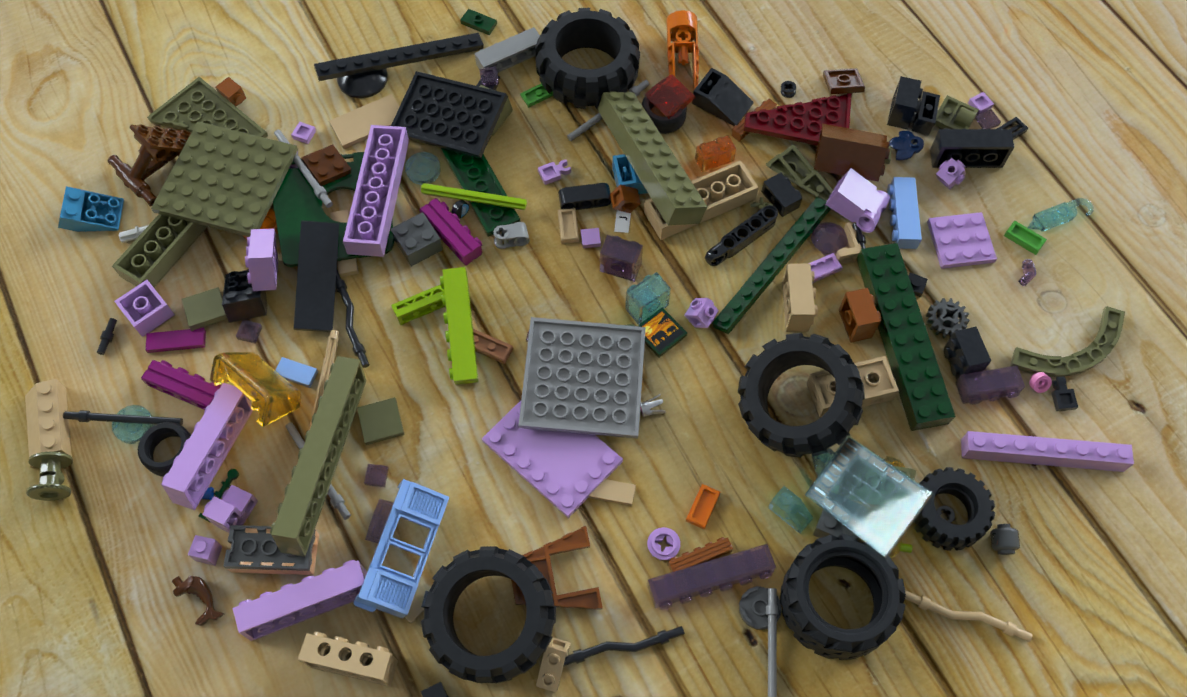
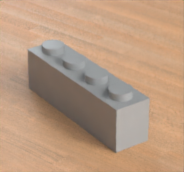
(509, 52)

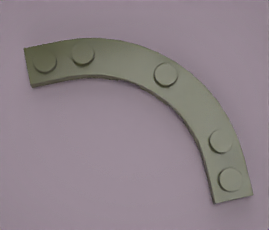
(1078, 362)

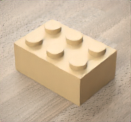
(799, 297)

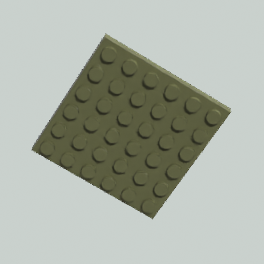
(225, 179)

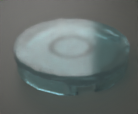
(422, 168)
(131, 432)

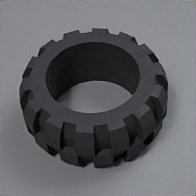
(586, 30)
(784, 355)
(441, 602)

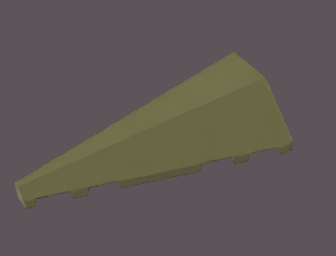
(800, 172)

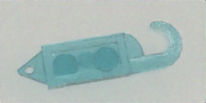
(1059, 214)

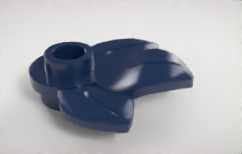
(905, 146)

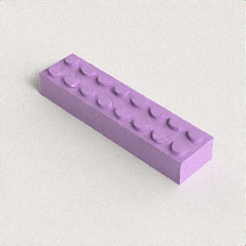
(376, 191)

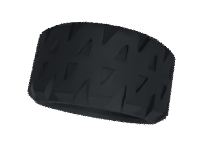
(876, 571)

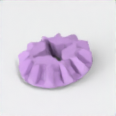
(658, 536)

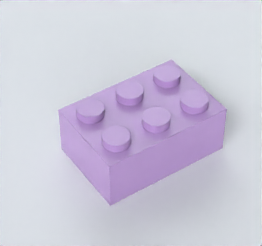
(262, 259)

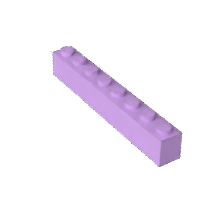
(1047, 451)

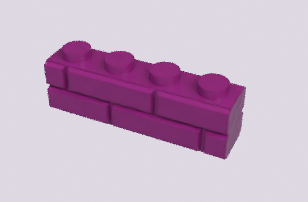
(451, 232)
(180, 384)

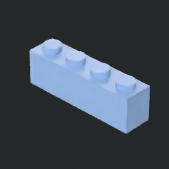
(904, 212)

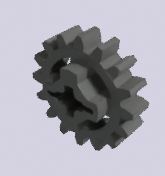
(947, 317)

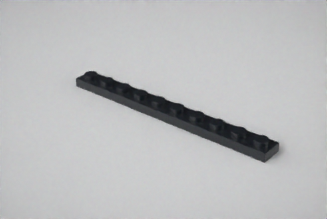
(398, 56)

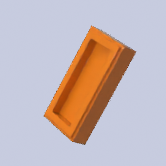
(703, 506)

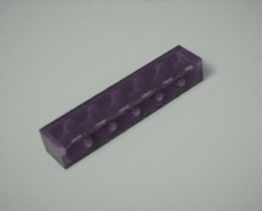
(711, 576)

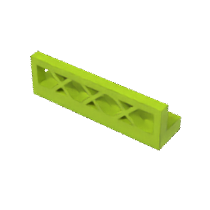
(421, 307)

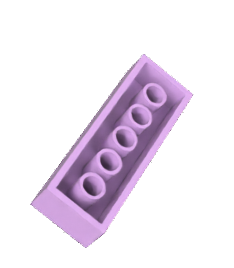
(207, 447)
(299, 601)

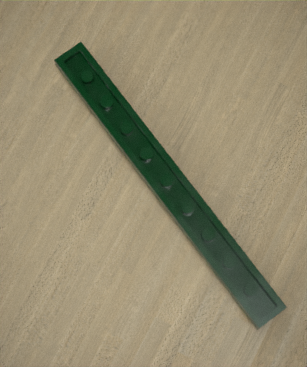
(771, 266)

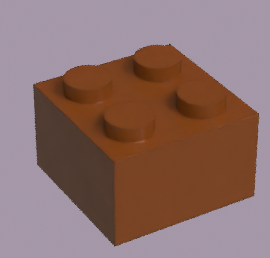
(859, 315)

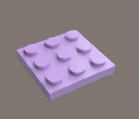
(961, 240)

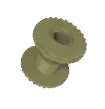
(50, 476)

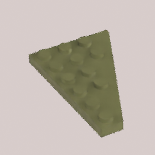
(205, 105)

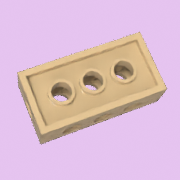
(875, 375)
(333, 656)

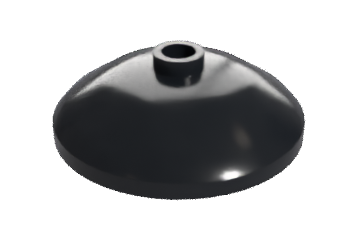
(363, 84)

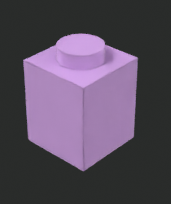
(205, 550)

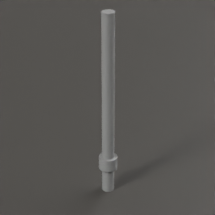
(635, 89)
(319, 190)
(336, 499)
(772, 611)

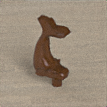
(198, 587)

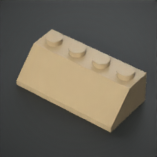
(45, 420)

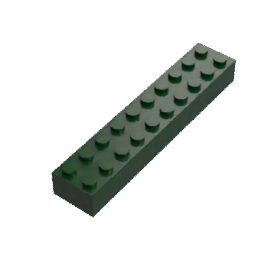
(905, 338)

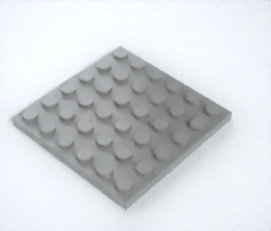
(583, 378)

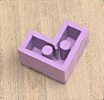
(231, 510)

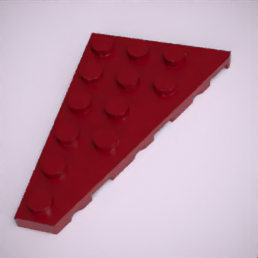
(801, 120)

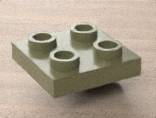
(955, 114)

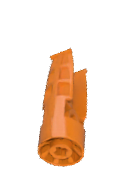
(682, 29)

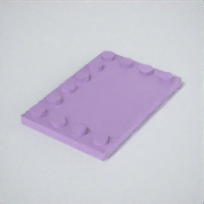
(556, 463)

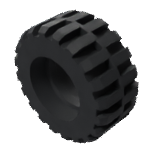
(974, 498)

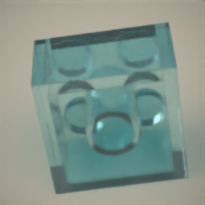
(647, 297)

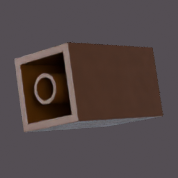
(851, 148)

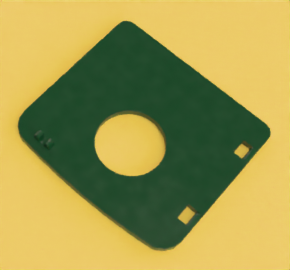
(298, 203)

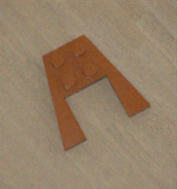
(541, 559)

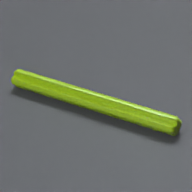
(474, 196)

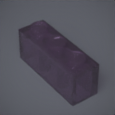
(990, 385)

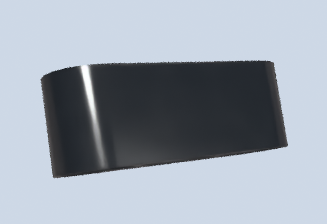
(585, 196)

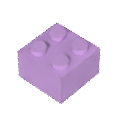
(144, 308)

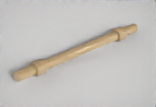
(1007, 627)

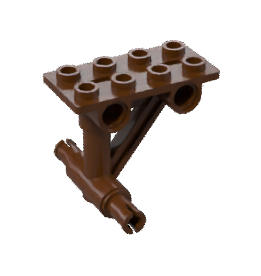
(156, 150)

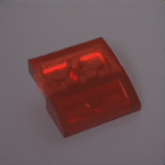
(669, 96)

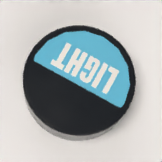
(460, 208)

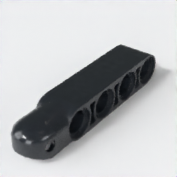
(745, 229)

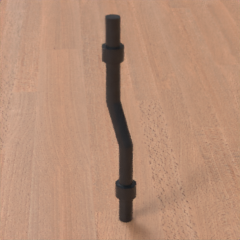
(358, 348)
(662, 637)

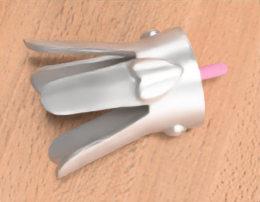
(645, 407)

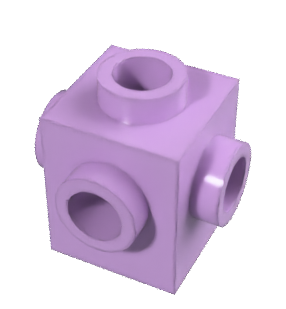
(947, 177)
(701, 312)

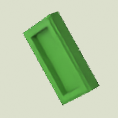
(1025, 237)

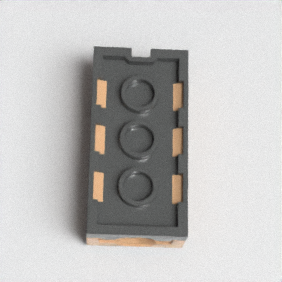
(256, 552)

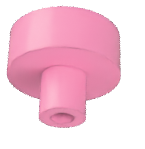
(1040, 382)

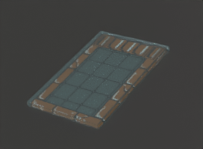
(868, 495)

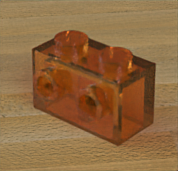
(715, 153)

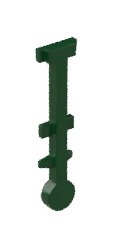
(232, 475)

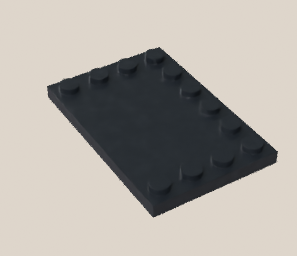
(450, 113)

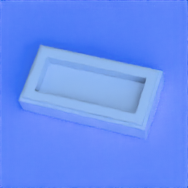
(296, 372)

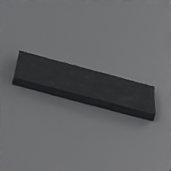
(316, 276)

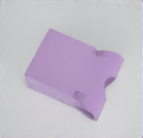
(858, 200)

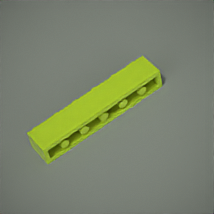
(460, 326)

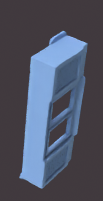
(388, 588)

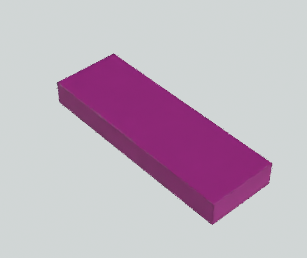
(175, 340)

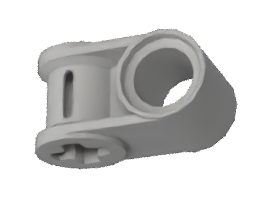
(512, 234)

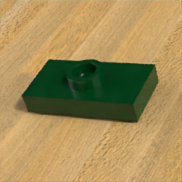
(478, 21)

